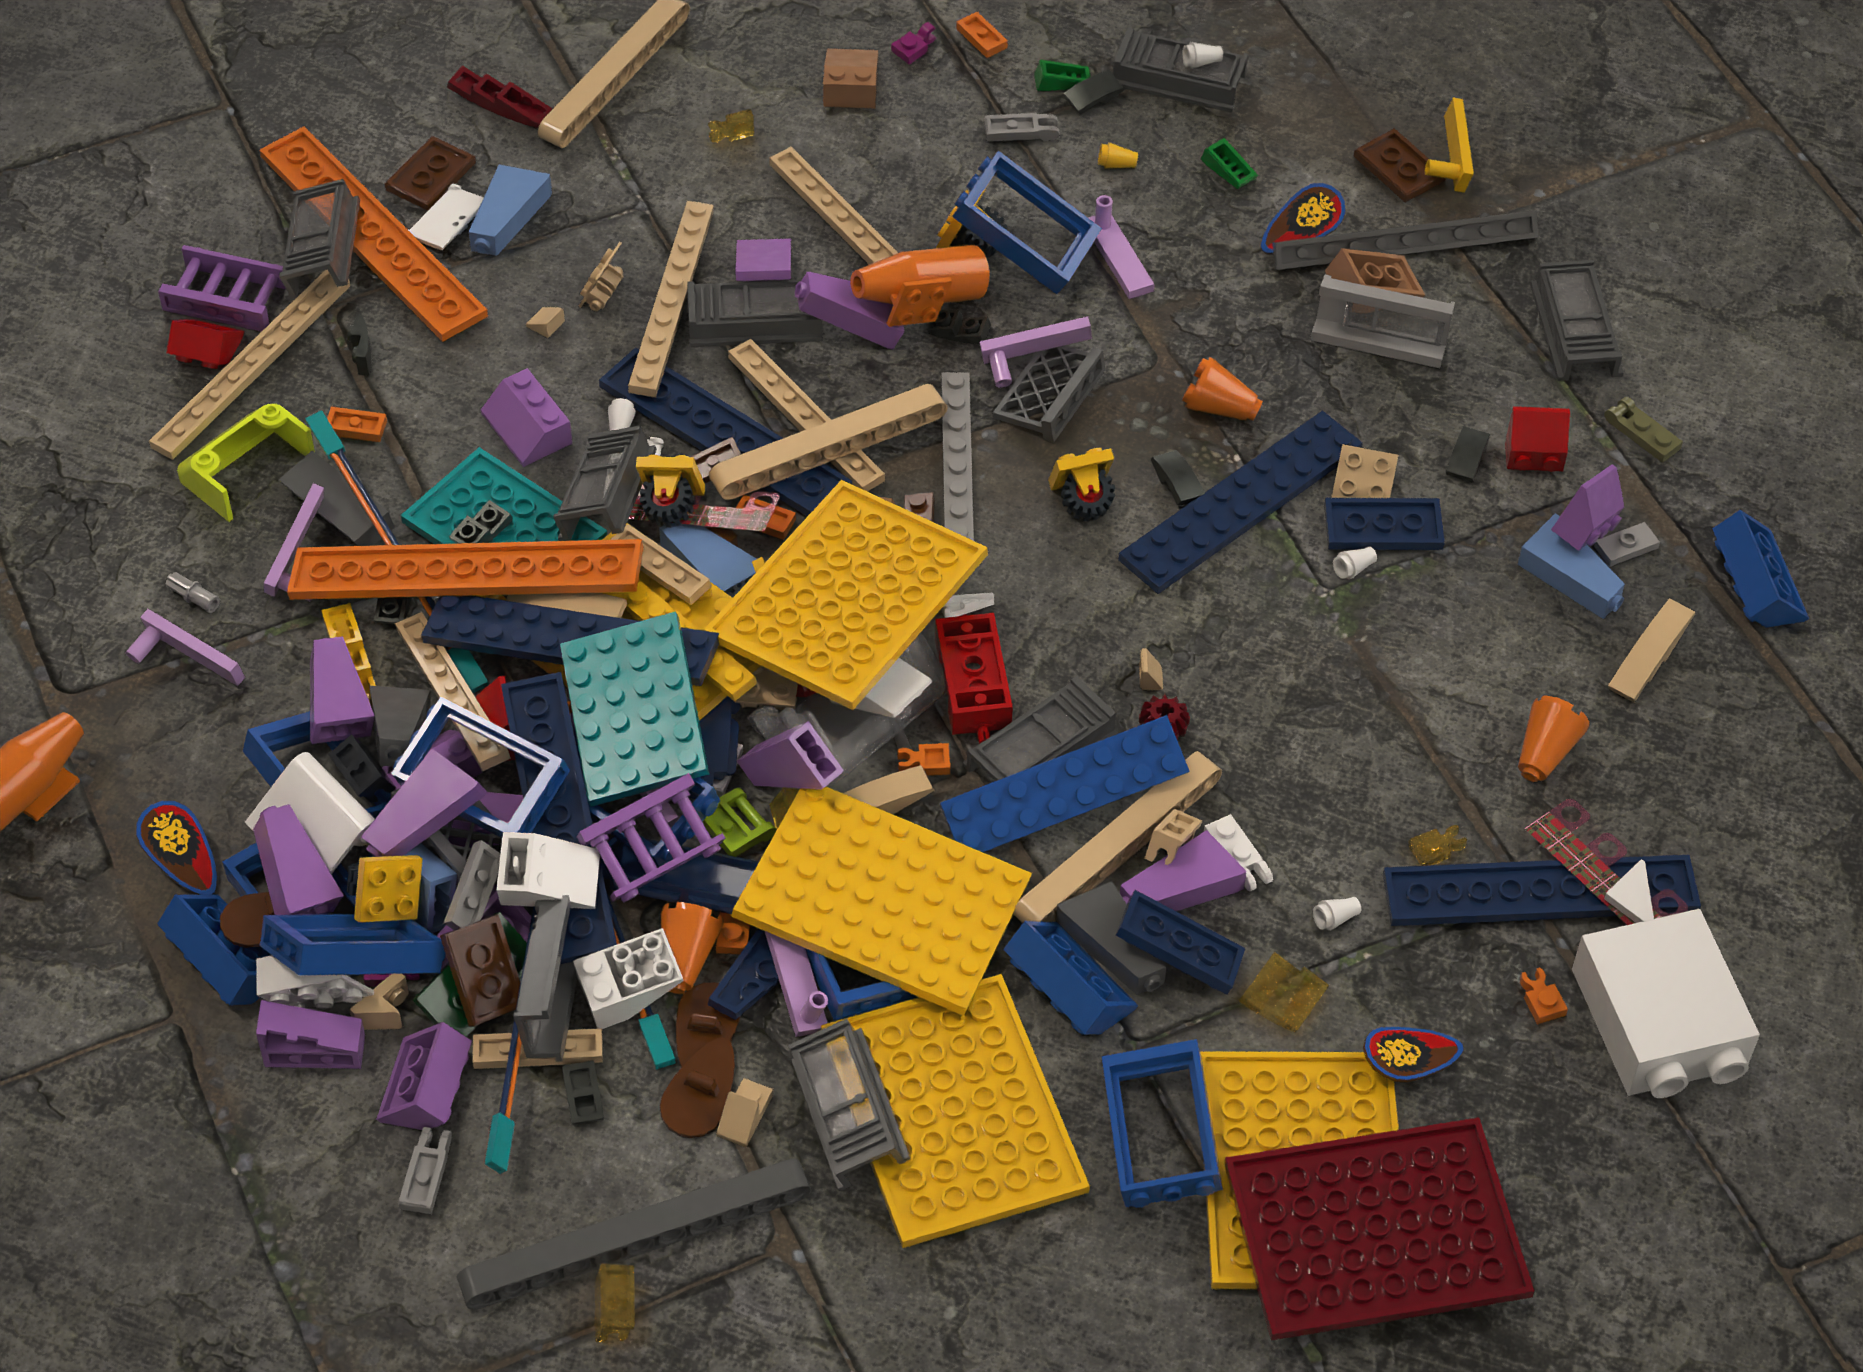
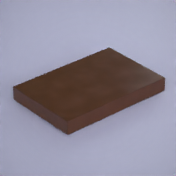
(1397, 165)
(430, 173)
(482, 969)

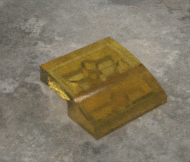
(1283, 993)

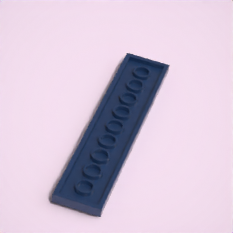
(709, 420)
(1237, 503)
(538, 631)
(541, 715)
(1520, 890)

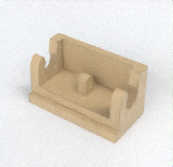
(1171, 834)

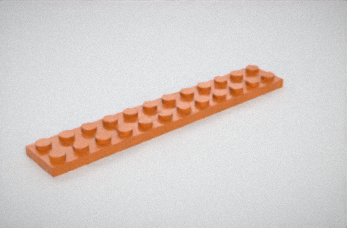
(381, 239)
(466, 569)

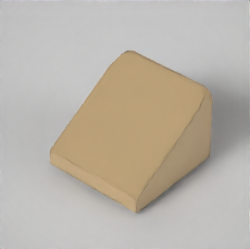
(546, 320)
(1150, 671)

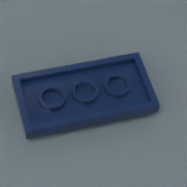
(1384, 523)
(1180, 942)

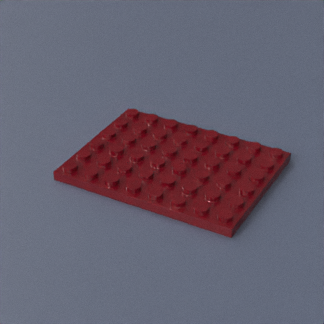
(1377, 1228)

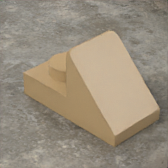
(379, 1009)
(743, 1112)

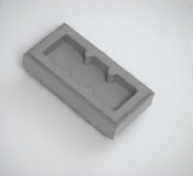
(1627, 544)

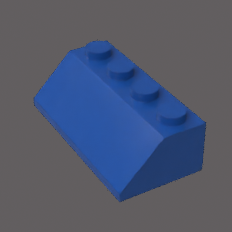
(1759, 571)
(194, 927)
(1068, 977)

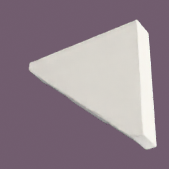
(966, 603)
(1632, 894)

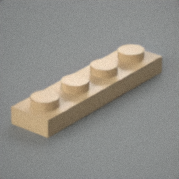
(668, 568)
(580, 1046)

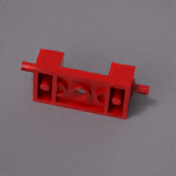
(979, 697)

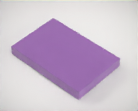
(763, 260)

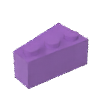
(308, 1038)

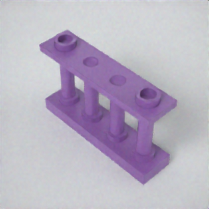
(219, 308)
(650, 807)

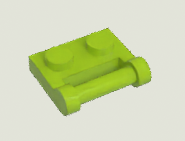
(737, 834)

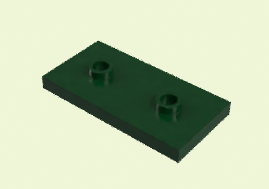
(441, 998)

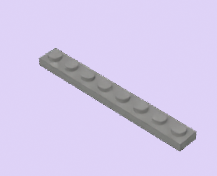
(957, 454)

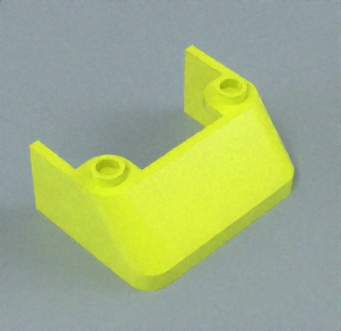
(200, 467)

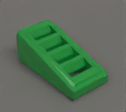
(1058, 75)
(1223, 148)

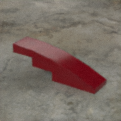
(497, 98)

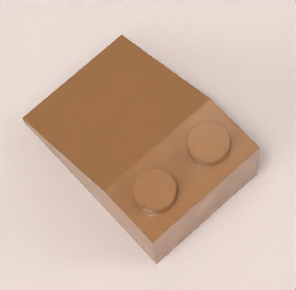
(850, 78)
(1375, 270)

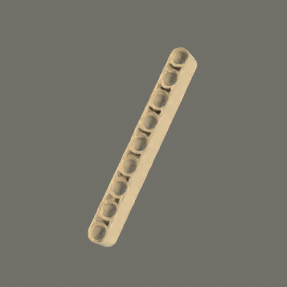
(613, 72)
(827, 441)
(1117, 841)

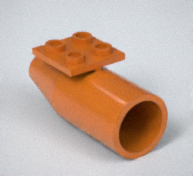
(923, 281)
(33, 768)

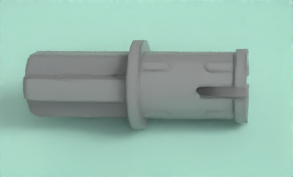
(193, 592)

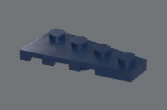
(747, 979)

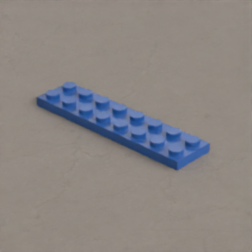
(1066, 786)

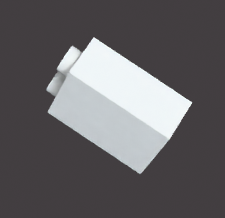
(1665, 1004)

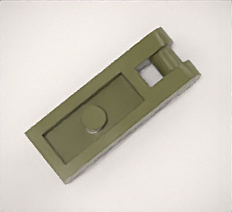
(1643, 429)

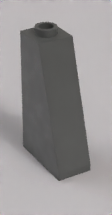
(396, 718)
(1093, 923)

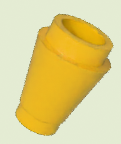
(1116, 157)

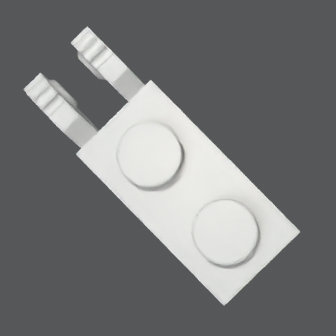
(1235, 841)

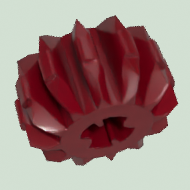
(1176, 713)

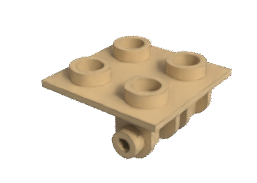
(602, 282)
(1364, 473)
(770, 690)

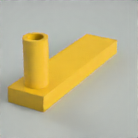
(1459, 149)

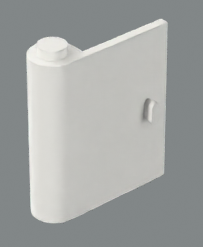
(323, 807)

